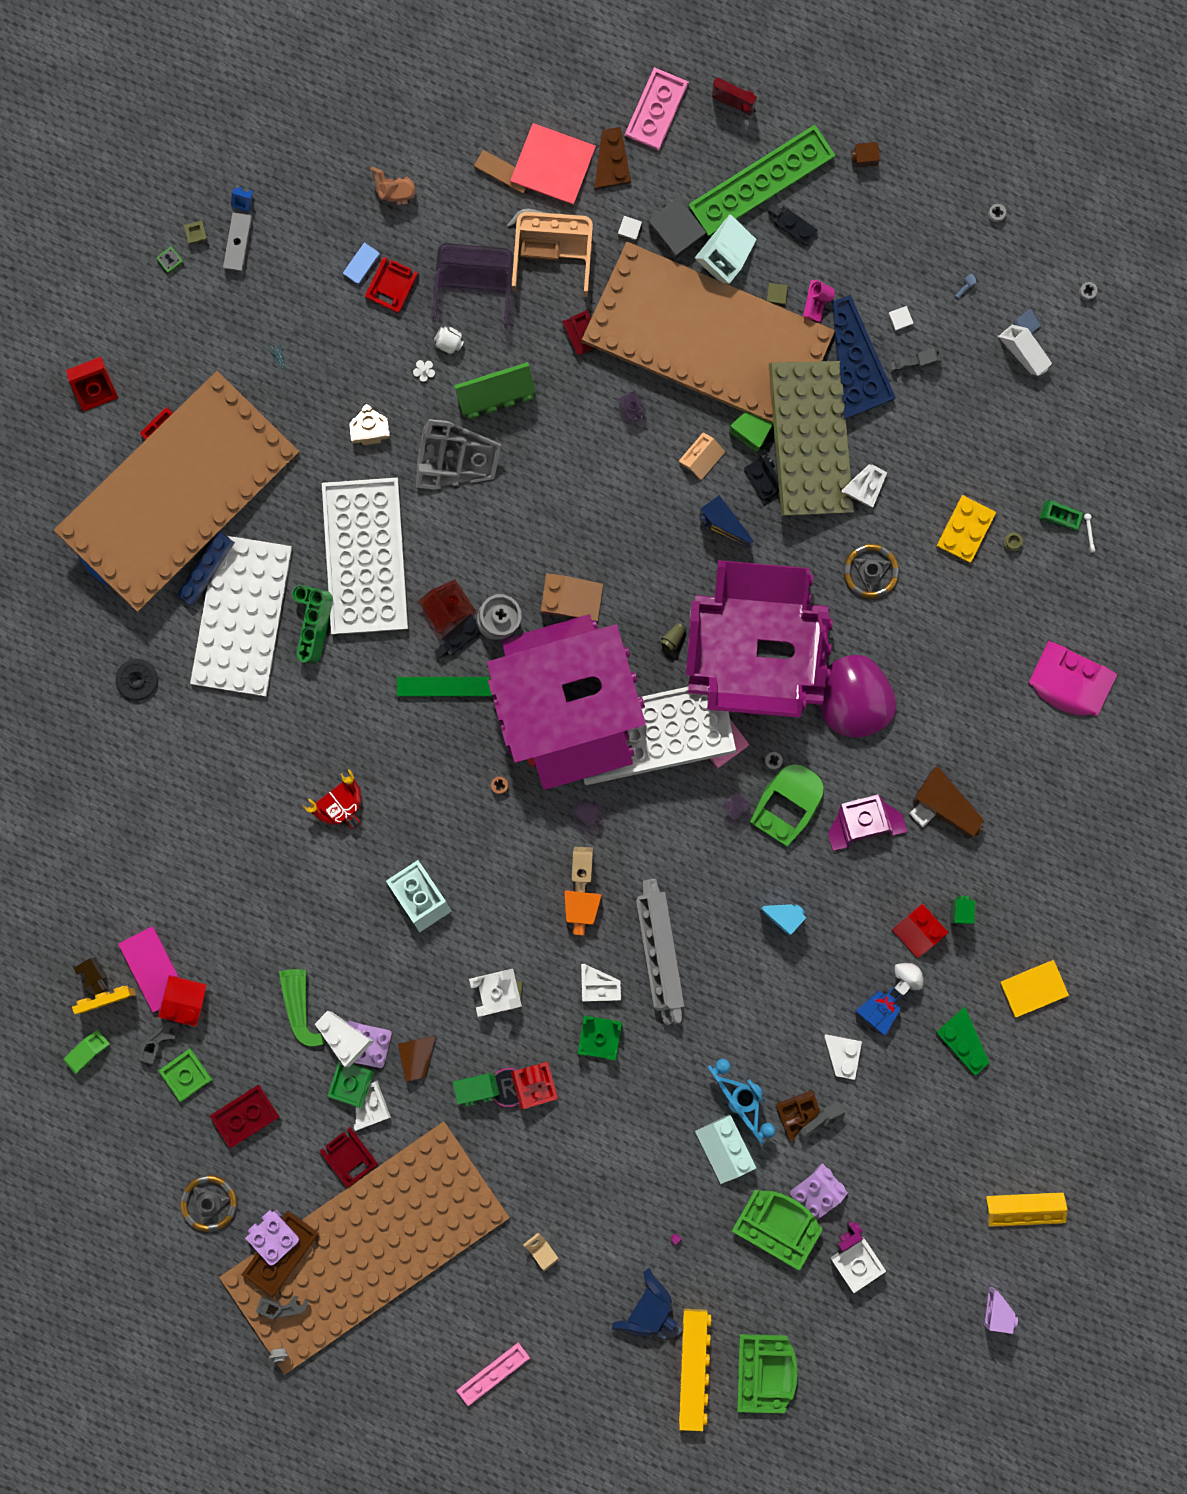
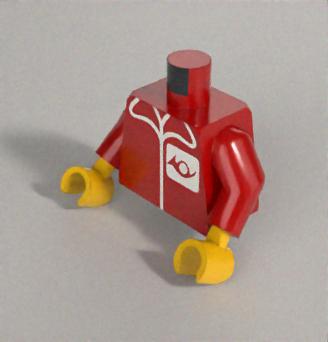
(339, 803)

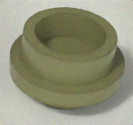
(1013, 541)

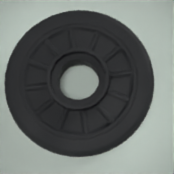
(125, 684)

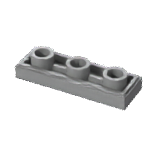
(239, 231)

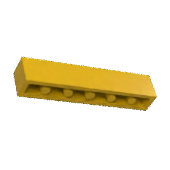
(693, 1369)

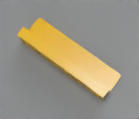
(1026, 1209)

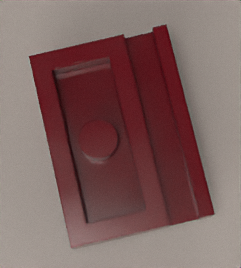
(575, 328)

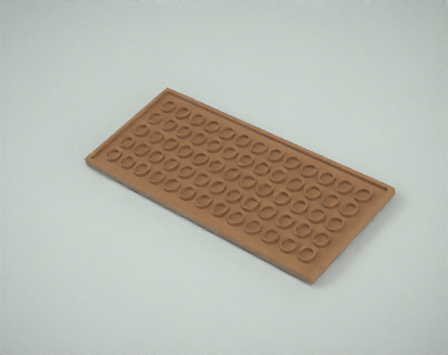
(374, 1244)

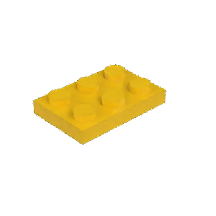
(966, 529)
(103, 999)

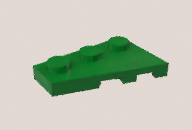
(964, 1041)

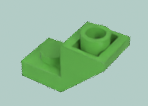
(86, 1051)

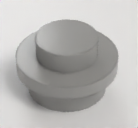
(278, 1355)

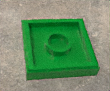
(350, 1084)

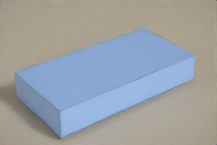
(361, 263)

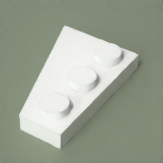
(342, 1038)

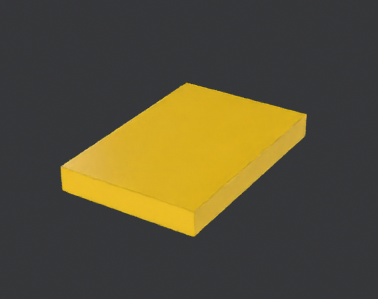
(1034, 988)

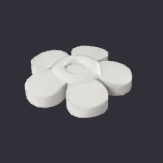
(424, 370)

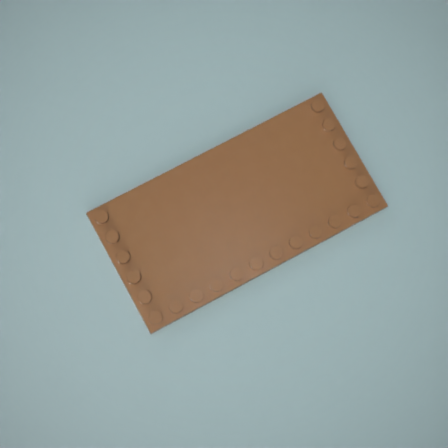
(699, 330)
(176, 491)

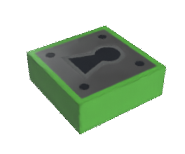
(169, 260)

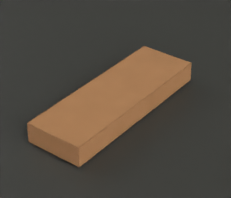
(497, 169)

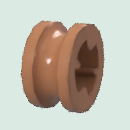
(504, 783)

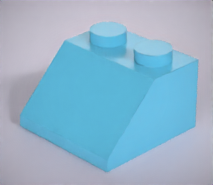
(785, 916)

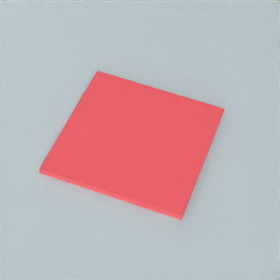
(553, 163)

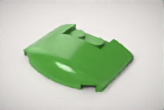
(779, 1226)
(765, 1373)

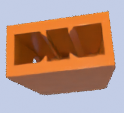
(581, 909)

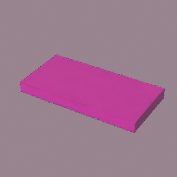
(148, 964)

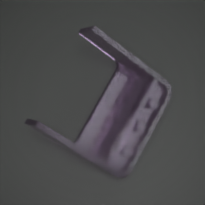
(474, 268)

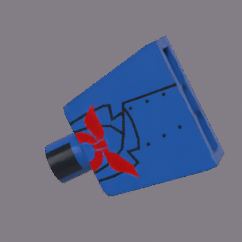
(880, 1010)

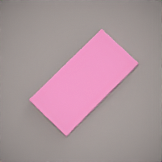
(656, 109)

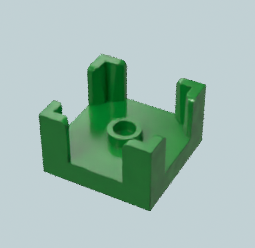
(599, 1037)

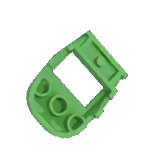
(798, 786)

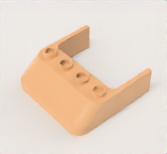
(571, 230)

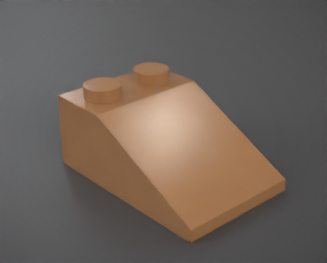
(571, 597)

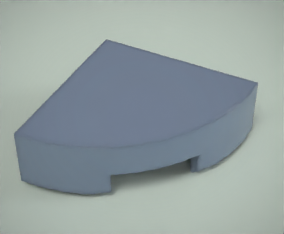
(666, 1334)

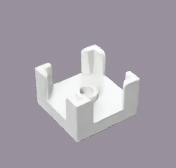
(497, 992)
(858, 1265)

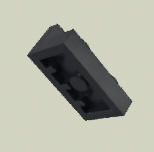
(763, 477)

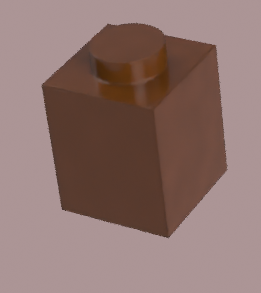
(866, 154)

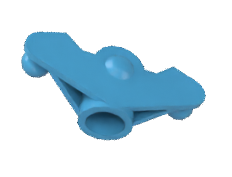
(722, 1067)

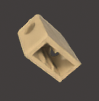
(582, 860)

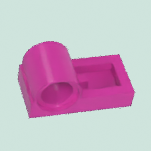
(817, 296)

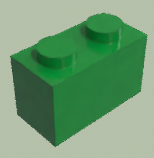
(962, 910)
(476, 1088)

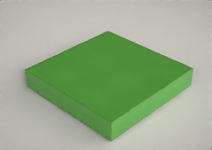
(185, 1075)

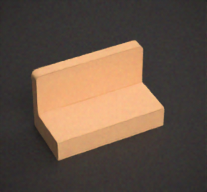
(702, 455)

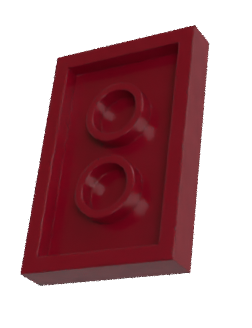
(244, 1116)

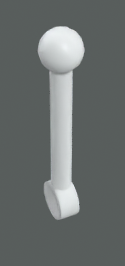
(1087, 517)

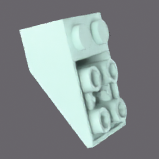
(726, 250)

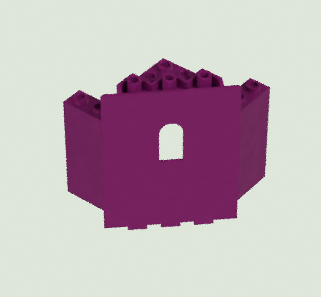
(751, 606)
(563, 736)

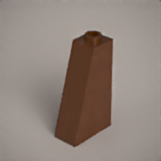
(948, 804)

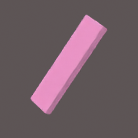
(493, 1374)

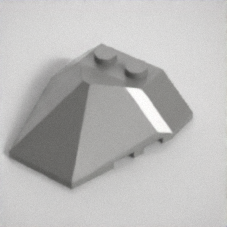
(454, 456)

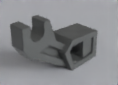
(922, 359)
(161, 1034)
(827, 1117)
(285, 1310)

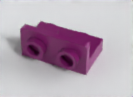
(849, 1239)

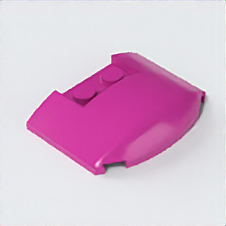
(1071, 681)

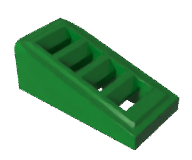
(1045, 515)

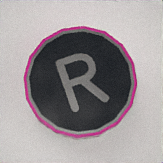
(507, 1093)

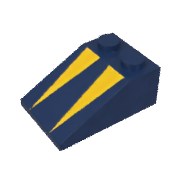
(723, 521)

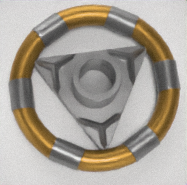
(871, 571)
(208, 1203)

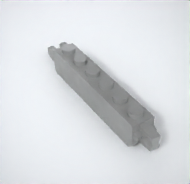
(660, 952)

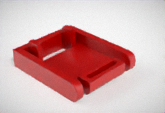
(392, 282)

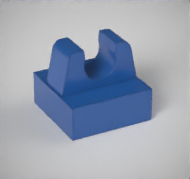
(241, 199)

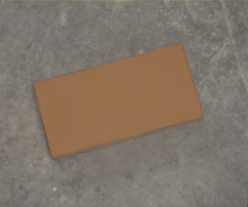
(540, 249)

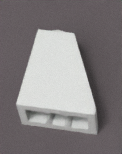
(1026, 349)

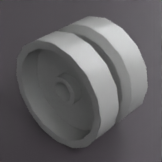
(488, 613)

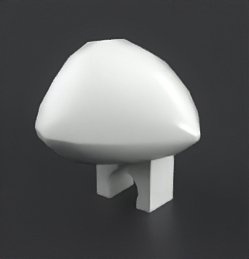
(910, 977)

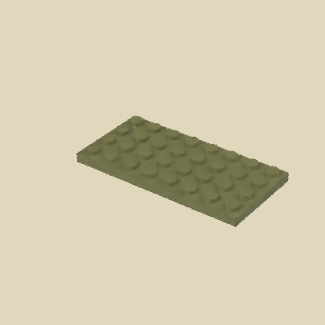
(810, 438)

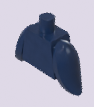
(650, 1312)

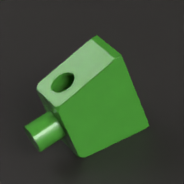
(751, 430)

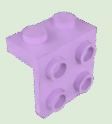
(376, 1053)
(819, 1192)
(272, 1237)

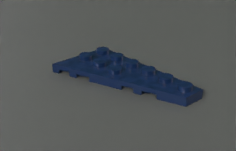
(860, 368)

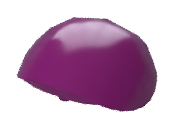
(857, 697)

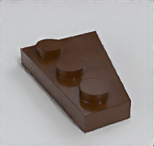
(612, 160)

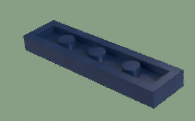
(205, 568)

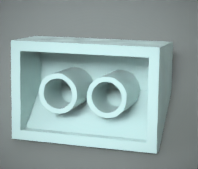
(725, 1149)

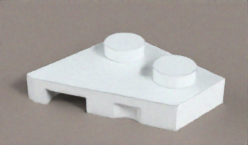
(866, 485)
(598, 985)
(844, 1055)
(373, 1109)

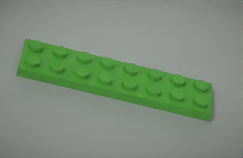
(762, 180)

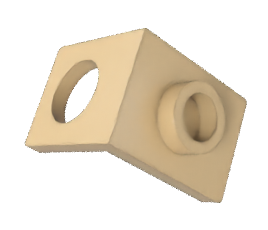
(541, 1252)

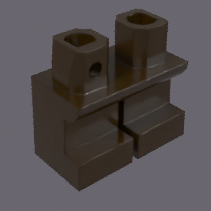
(94, 974)

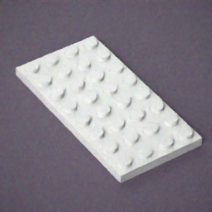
(365, 556)
(242, 618)
(674, 734)

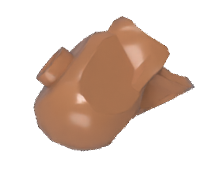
(393, 191)

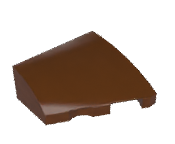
(416, 1057)
(803, 1108)

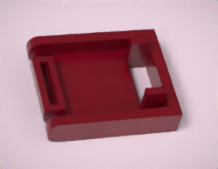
(734, 96)
(346, 1154)

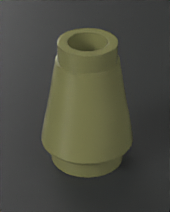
(673, 637)

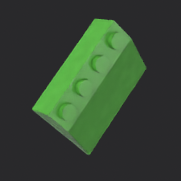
(495, 391)

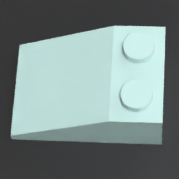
(418, 896)

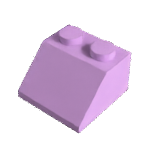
(999, 1314)

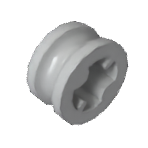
(1001, 209)
(1085, 296)
(779, 762)

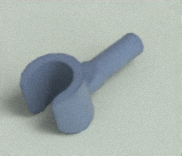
(970, 282)

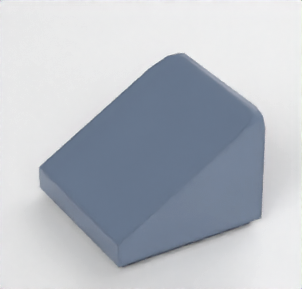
(1028, 321)

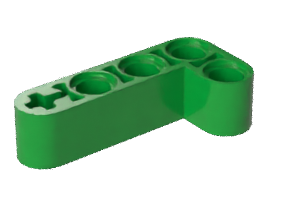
(312, 625)

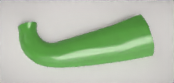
(294, 994)

